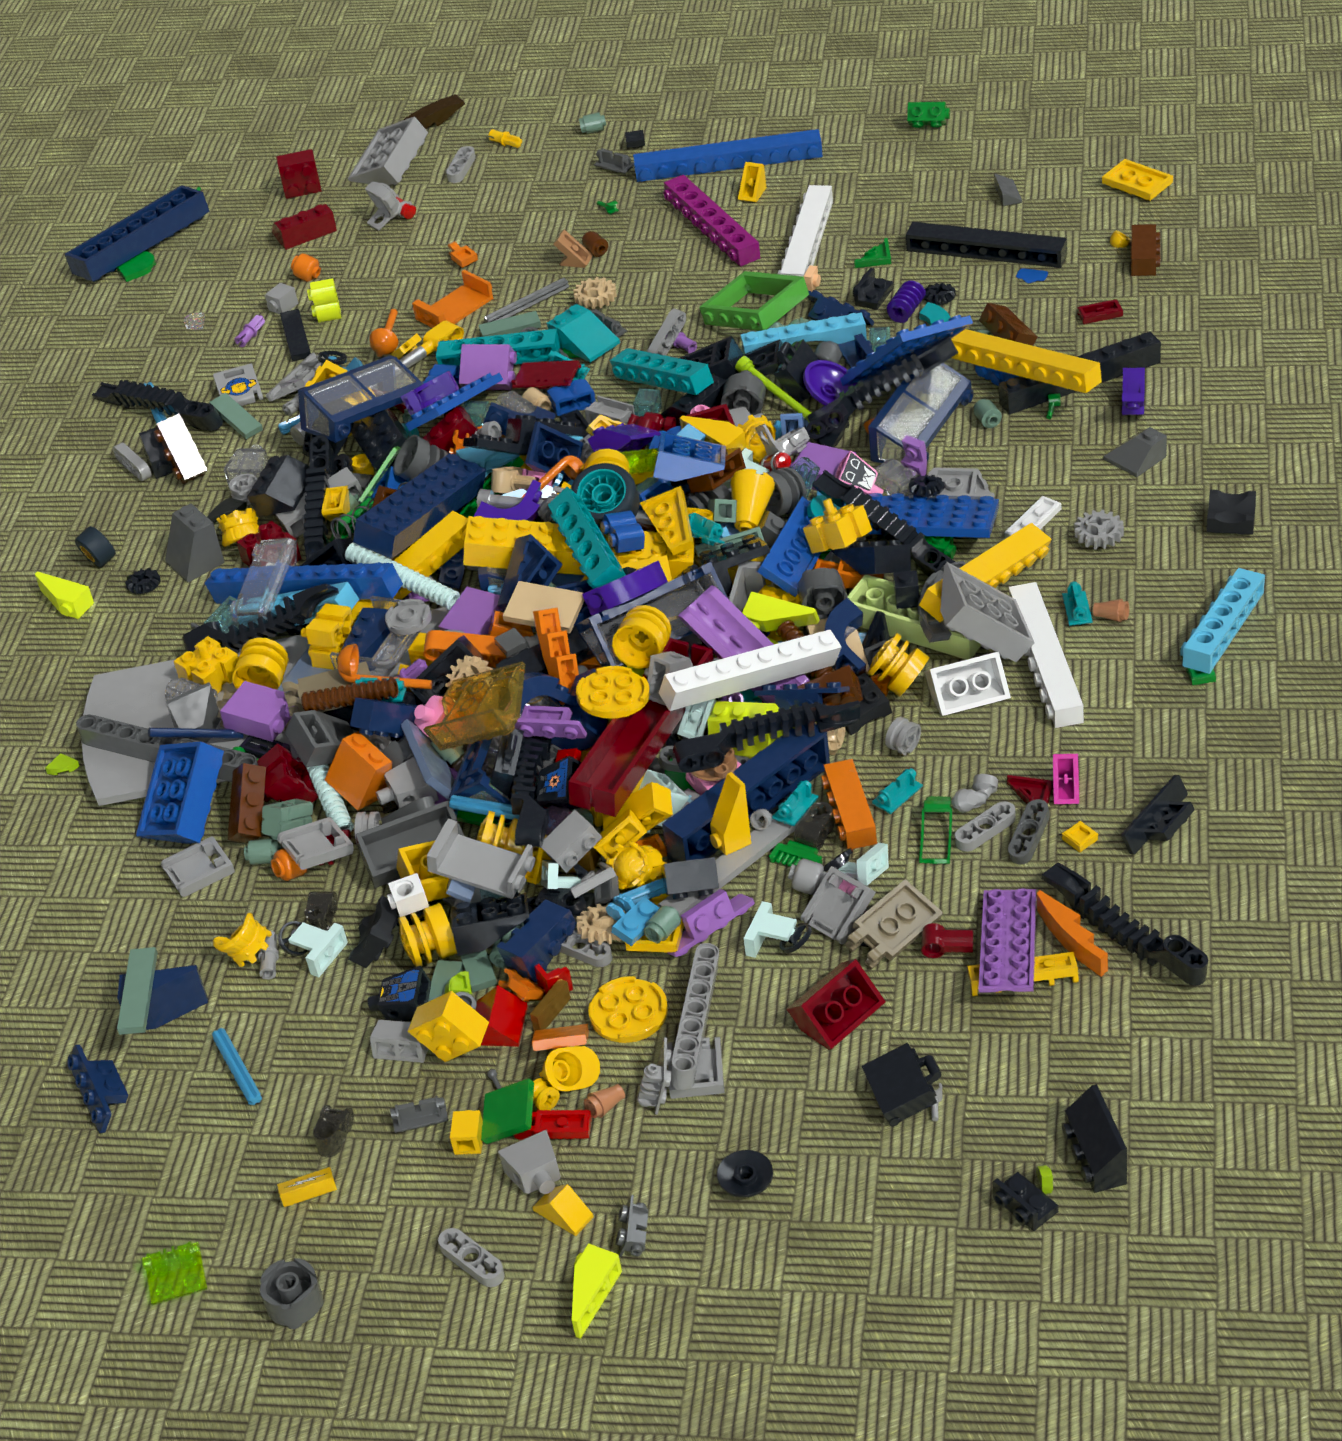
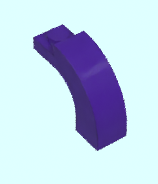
(1133, 391)
(429, 392)
(525, 510)
(625, 588)

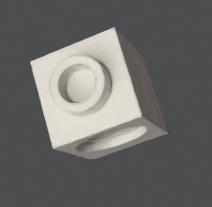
(407, 895)

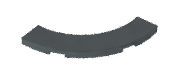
(932, 628)

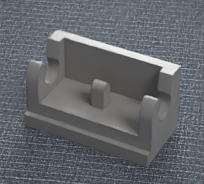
(393, 1042)

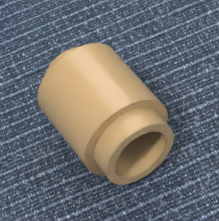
(537, 398)

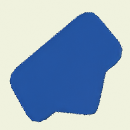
(1031, 275)

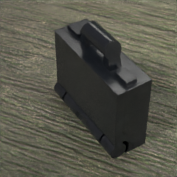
(790, 371)
(506, 762)
(901, 1084)

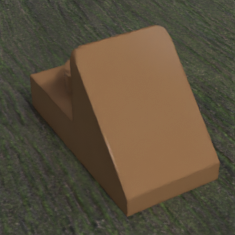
(575, 253)

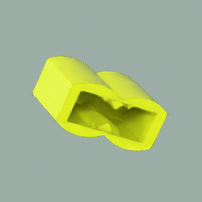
(325, 300)

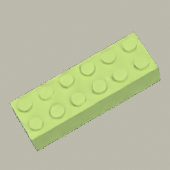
(877, 594)

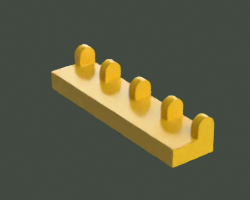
(1046, 968)

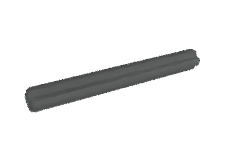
(528, 301)

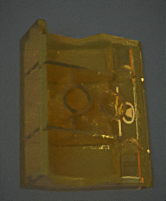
(480, 707)

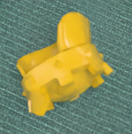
(752, 438)
(237, 525)
(634, 864)
(244, 941)

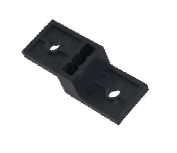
(725, 354)
(519, 435)
(731, 555)

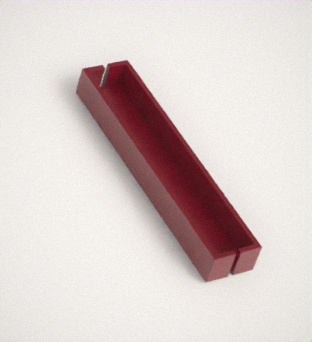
(628, 747)

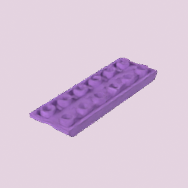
(728, 631)
(1008, 941)

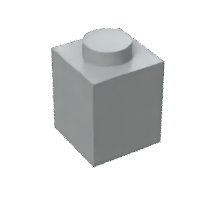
(281, 298)

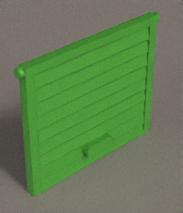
(369, 490)

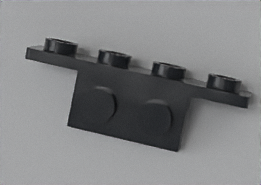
(1160, 817)

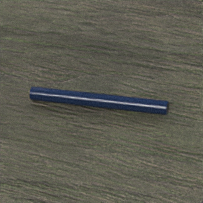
(194, 733)

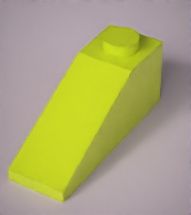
(67, 596)
(769, 612)
(594, 1277)

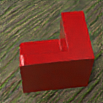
(547, 980)

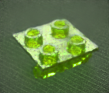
(175, 1272)

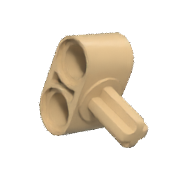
(509, 479)

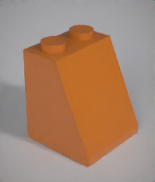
(358, 770)

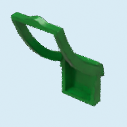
(936, 804)

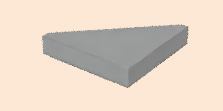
(593, 879)

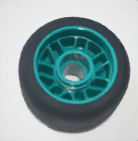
(606, 490)

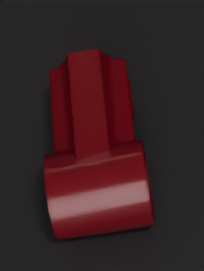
(938, 940)

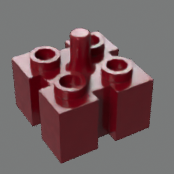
(265, 532)
(286, 776)

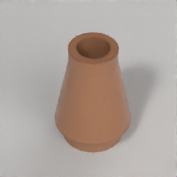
(1113, 610)
(604, 1100)

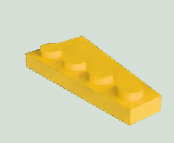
(671, 519)

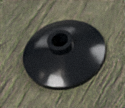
(743, 1165)

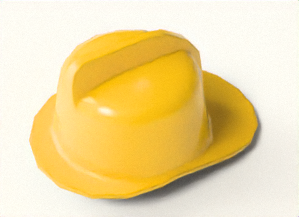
(571, 1068)

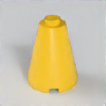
(752, 497)

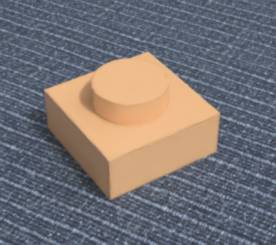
(812, 278)

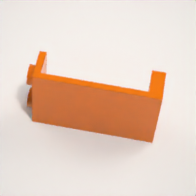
(457, 304)

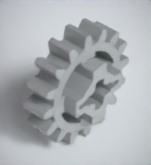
(1099, 529)

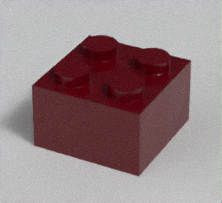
(299, 173)

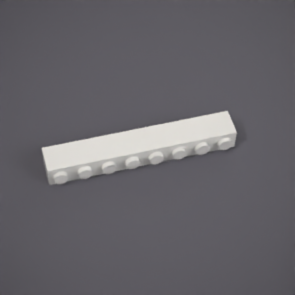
(807, 231)
(1048, 660)
(749, 670)

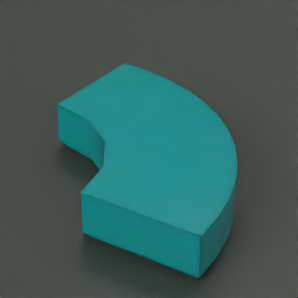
(932, 313)

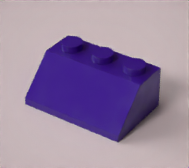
(622, 437)

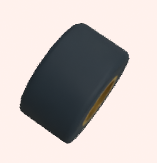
(95, 546)

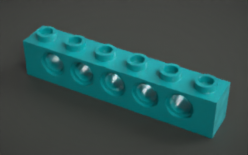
(529, 346)
(661, 371)
(585, 539)

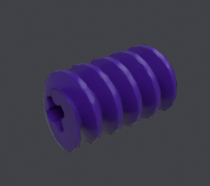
(905, 301)

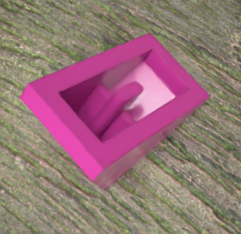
(1065, 778)

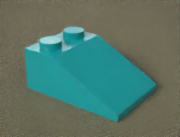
(583, 333)

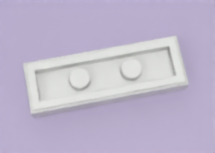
(1038, 514)

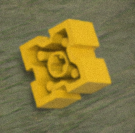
(836, 527)
(327, 633)
(207, 664)

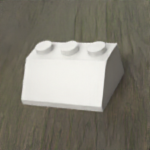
(968, 684)

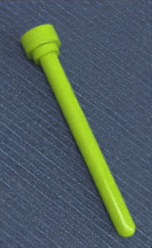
(745, 363)

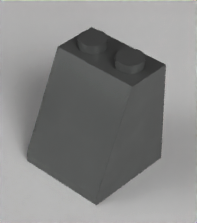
(192, 544)

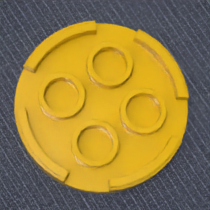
(612, 692)
(628, 1009)

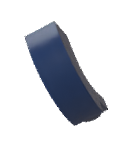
(501, 414)
(842, 622)
(541, 684)

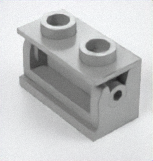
(610, 408)
(570, 840)

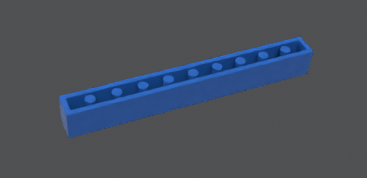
(727, 155)
(365, 579)

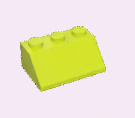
(727, 711)

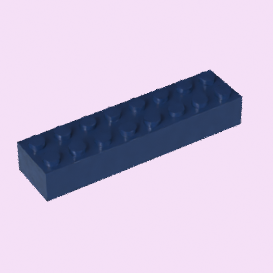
(137, 233)
(419, 505)
(767, 779)

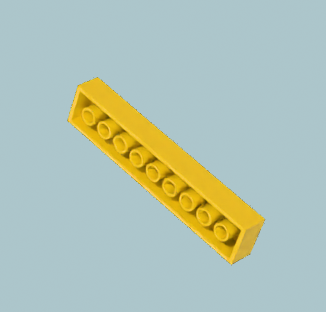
(492, 540)

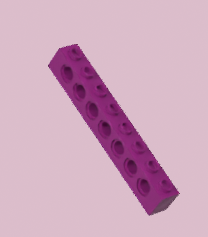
(712, 220)

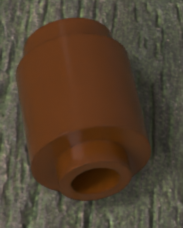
(595, 243)

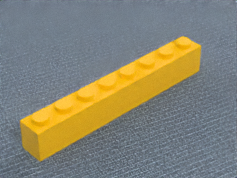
(1027, 361)
(427, 553)
(996, 564)

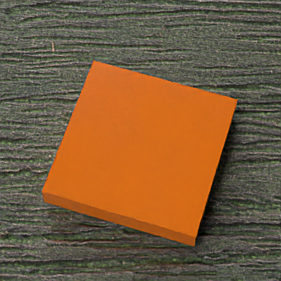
(560, 1037)

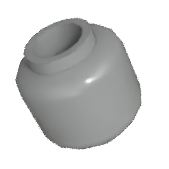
(806, 876)

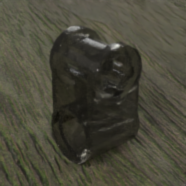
(815, 826)
(321, 908)
(332, 1130)

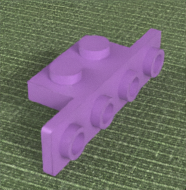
(549, 722)
(710, 916)

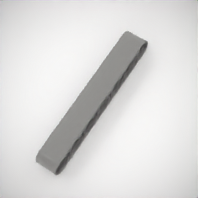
(694, 1016)

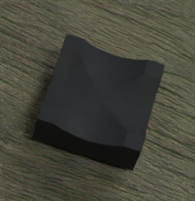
(1231, 512)
(872, 706)
(375, 933)

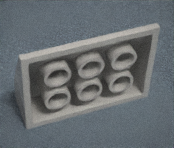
(389, 153)
(983, 614)

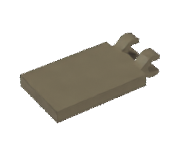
(315, 682)
(893, 923)

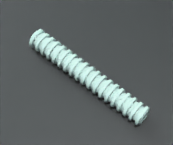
(411, 580)
(330, 798)

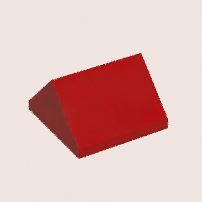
(505, 1017)

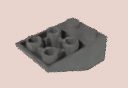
(316, 736)

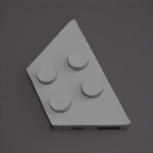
(296, 378)
(961, 482)

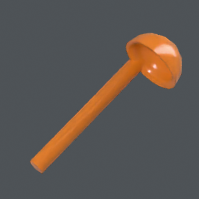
(383, 340)
(568, 464)
(348, 666)

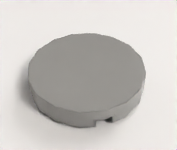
(408, 617)

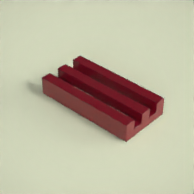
(1100, 311)

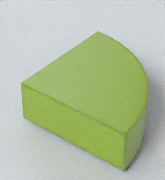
(61, 764)
(459, 983)
(1045, 1179)

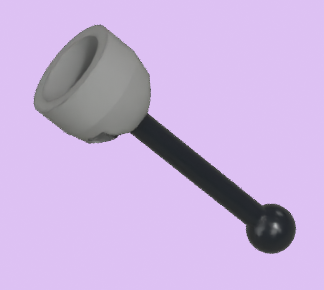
(765, 816)

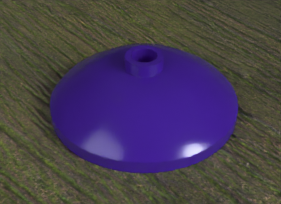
(823, 380)

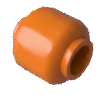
(305, 267)
(285, 867)

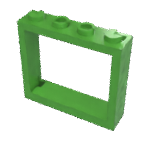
(787, 289)

